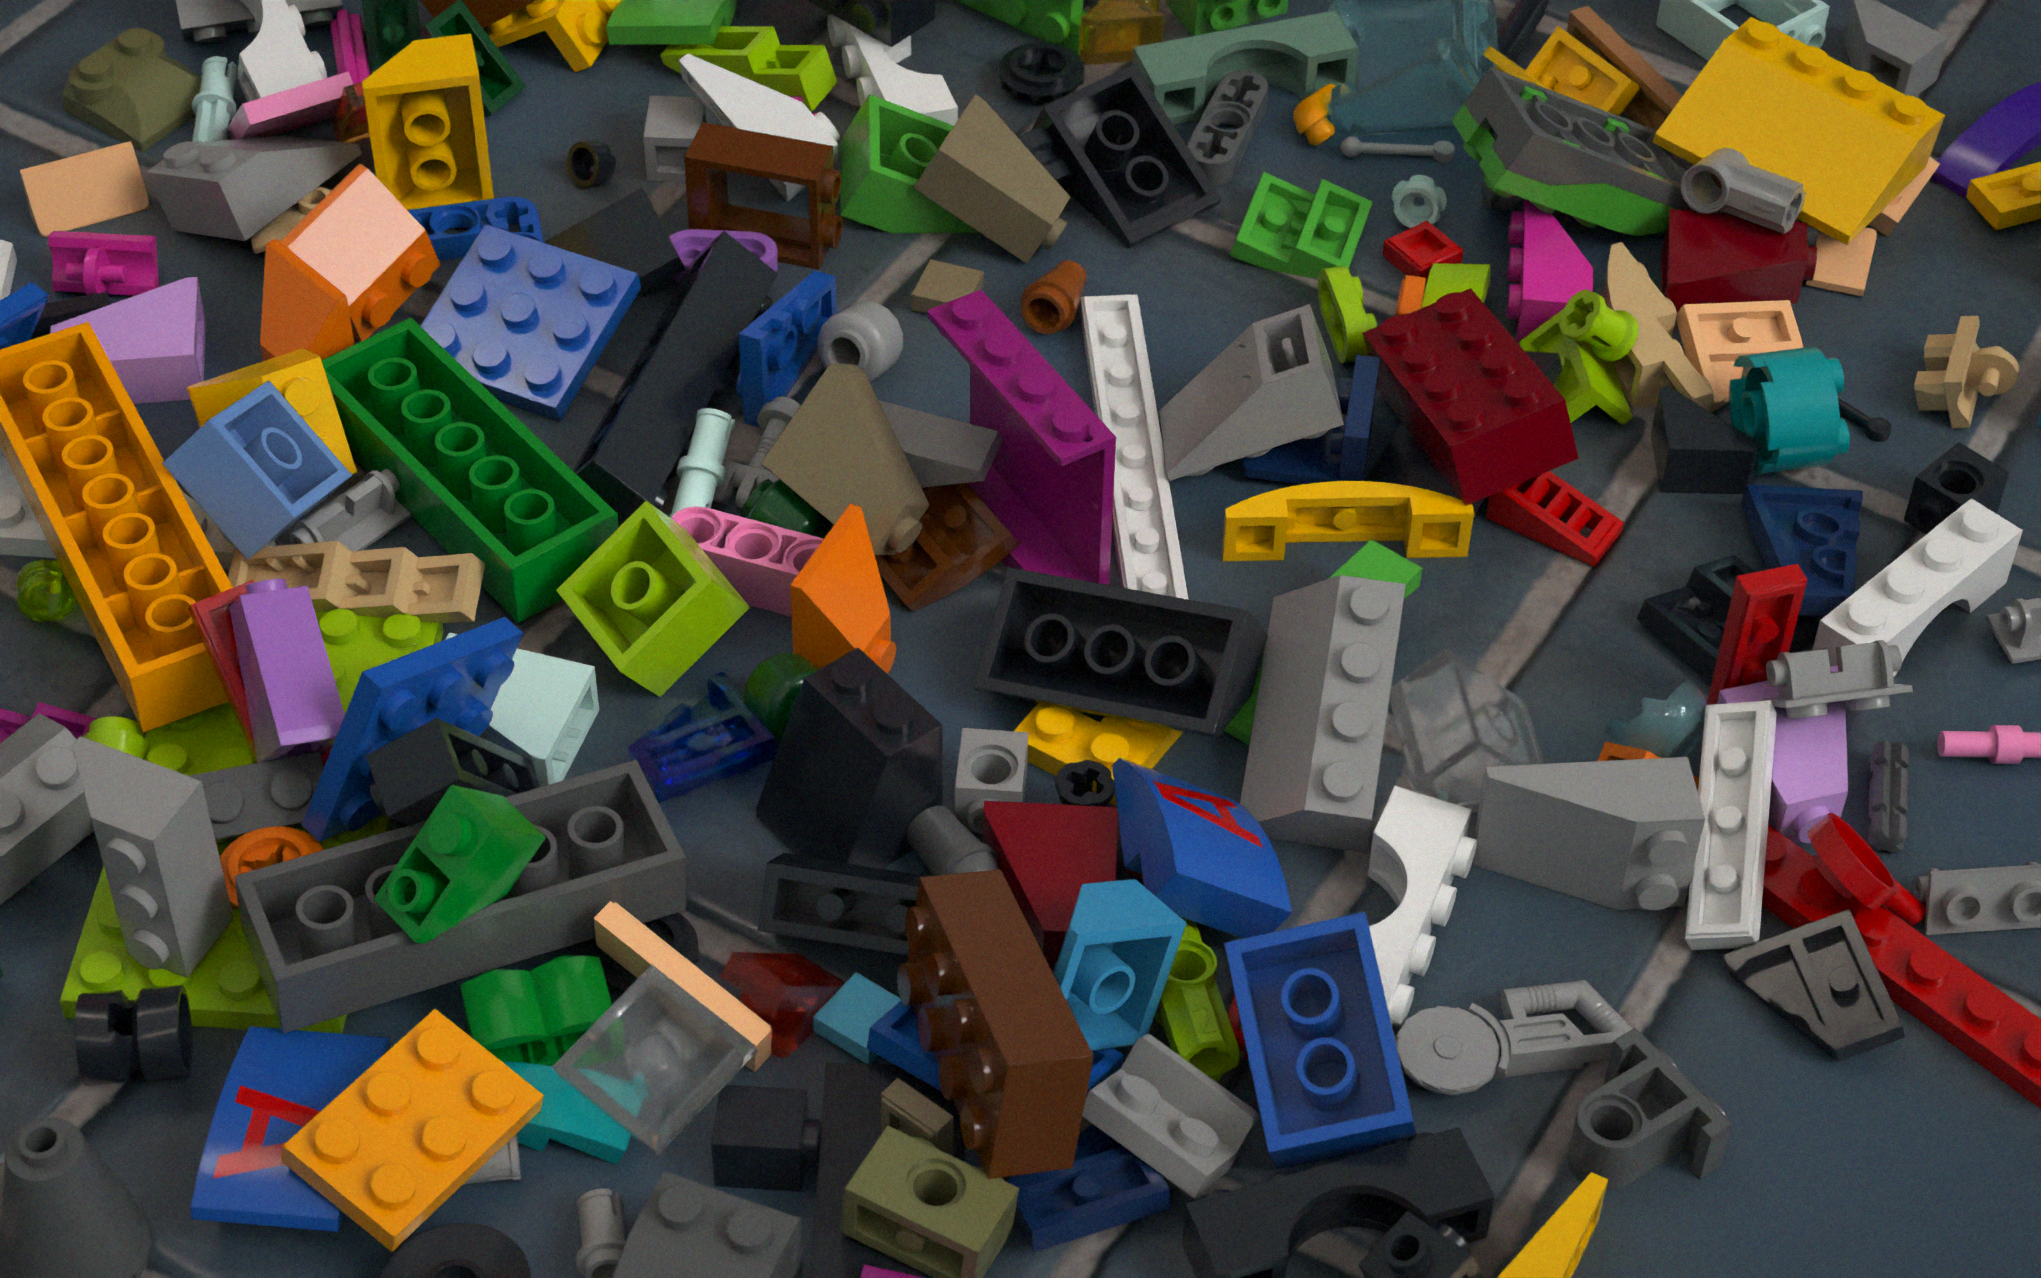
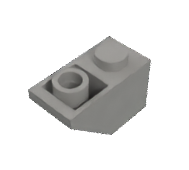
(1893, 47)

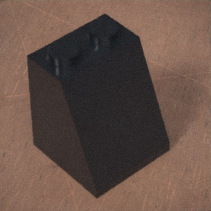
(853, 766)

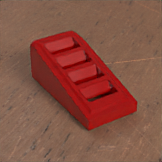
(1522, 511)

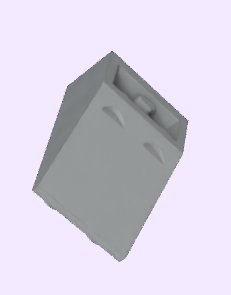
(1253, 397)

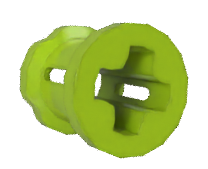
(1599, 325)

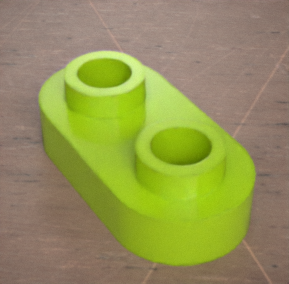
(1343, 312)

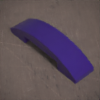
(1993, 141)

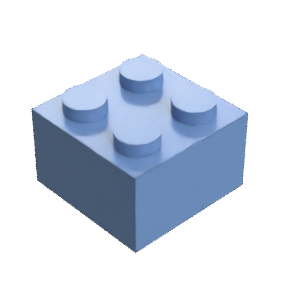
(256, 469)

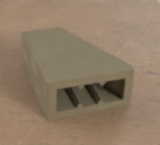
(995, 183)
(847, 453)

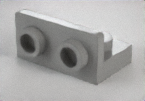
(1171, 1116)

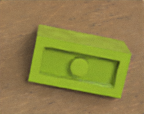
(1584, 377)

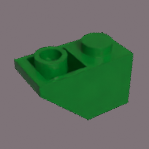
(458, 863)

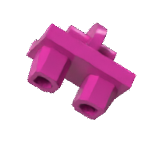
(103, 263)

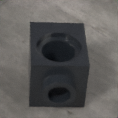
(1951, 483)

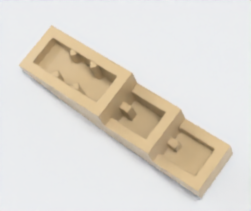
(371, 580)

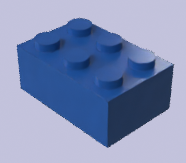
(1320, 1041)

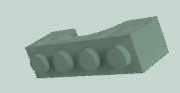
(1289, 53)

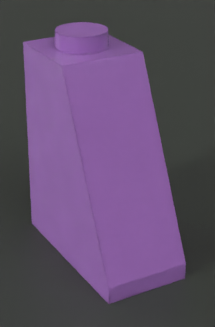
(285, 671)

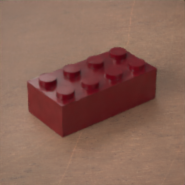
(1471, 396)

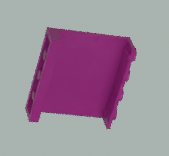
(1055, 456)

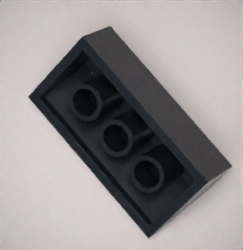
(1120, 652)

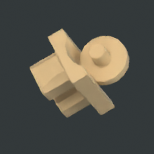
(1960, 371)

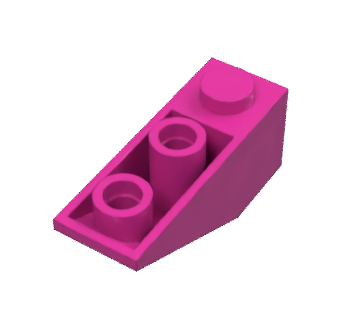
(1544, 266)

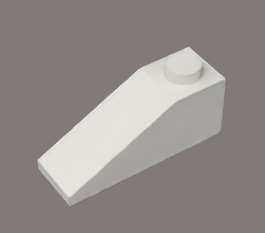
(756, 108)

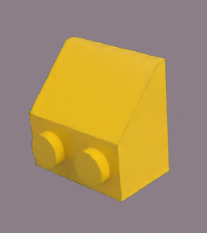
(299, 380)

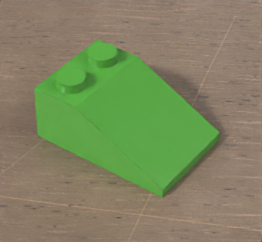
(882, 162)

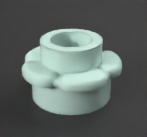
(1408, 211)

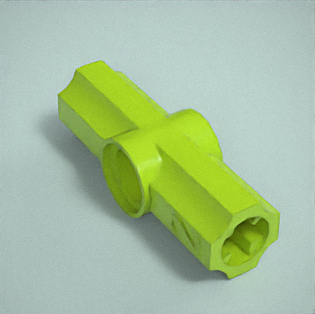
(1194, 1009)

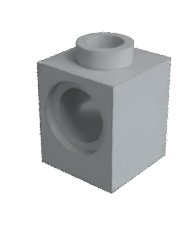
(668, 134)
(989, 769)

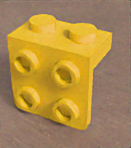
(572, 25)
(1572, 71)

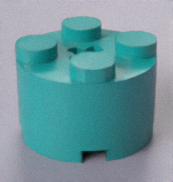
(1790, 408)

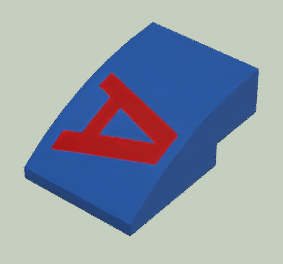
(1199, 852)
(266, 1099)

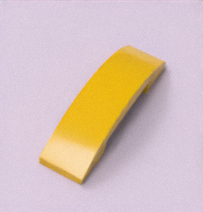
(1347, 512)

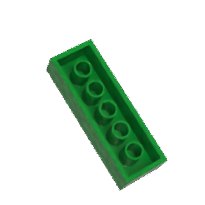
(467, 466)

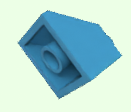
(1117, 960)

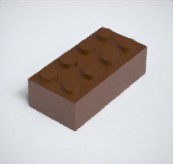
(995, 1024)

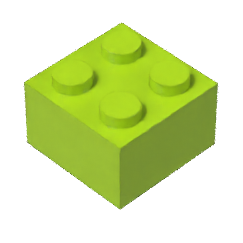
(652, 599)

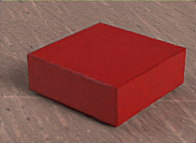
(1419, 248)

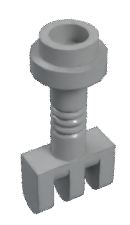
(772, 420)

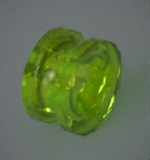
(32, 597)

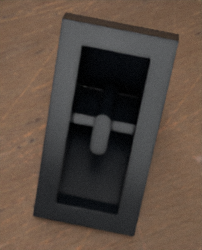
(1699, 449)

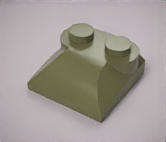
(132, 89)

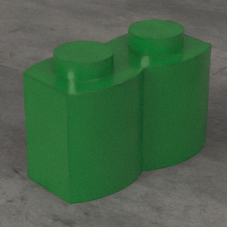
(537, 1011)

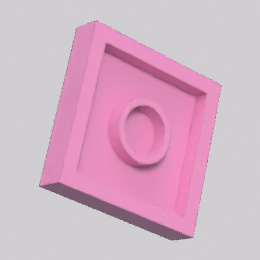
(289, 108)

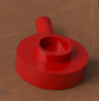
(1858, 871)

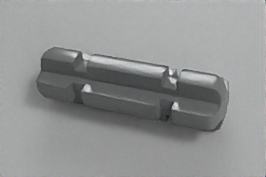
(1888, 796)

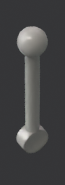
(1441, 151)

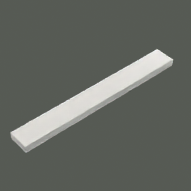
(1125, 402)

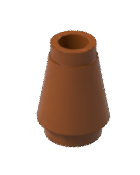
(1054, 298)

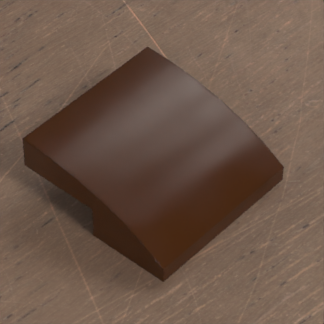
(953, 548)

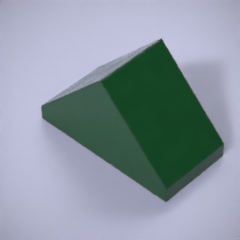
(497, 77)

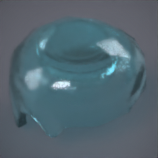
(1665, 726)

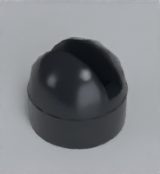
(586, 155)

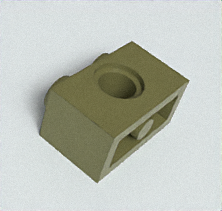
(891, 1213)

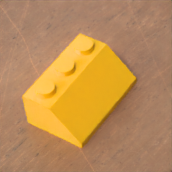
(430, 124)

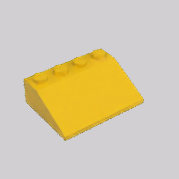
(1806, 121)

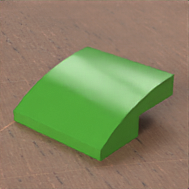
(669, 21)
(1298, 229)

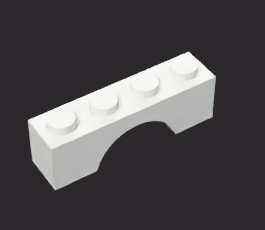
(278, 54)
(878, 74)
(1954, 563)
(1415, 859)

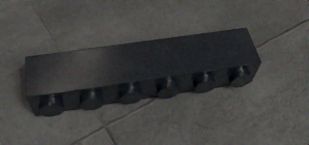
(675, 377)

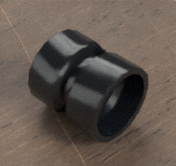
(133, 1035)

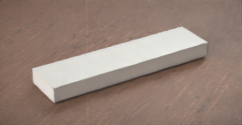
(1733, 841)

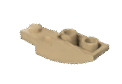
(1655, 357)

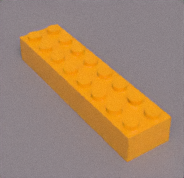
(112, 520)

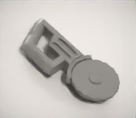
(1463, 1049)

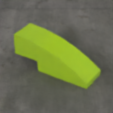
(758, 56)

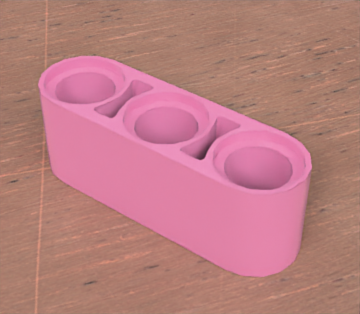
(751, 554)

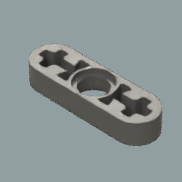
(1224, 110)

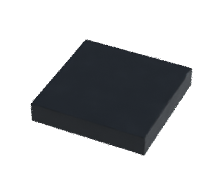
(626, 237)

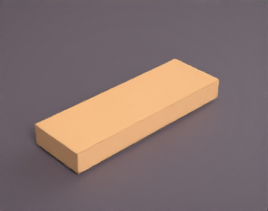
(639, 948)

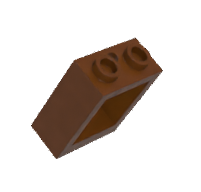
(772, 157)

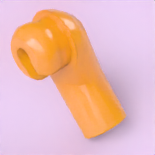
(1312, 114)

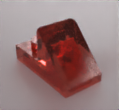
(782, 992)

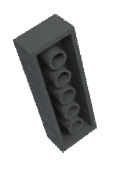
(336, 951)

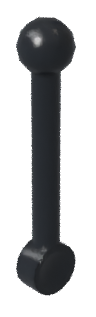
(1876, 428)

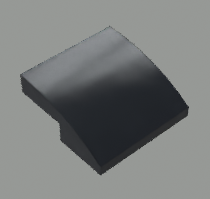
(1695, 616)

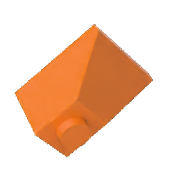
(300, 308)
(841, 598)

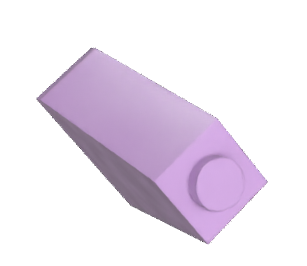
(153, 340)
(1807, 762)

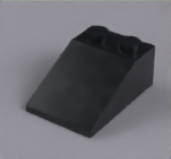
(1126, 158)

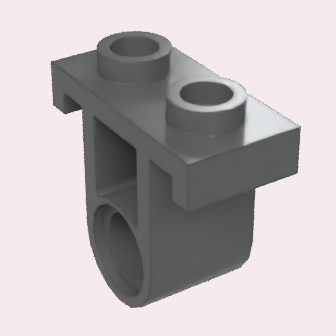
(1644, 1118)

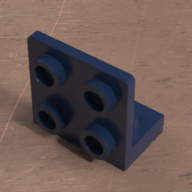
(1339, 452)

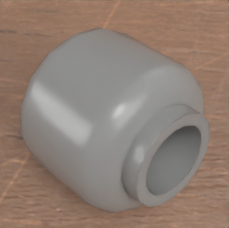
(861, 336)

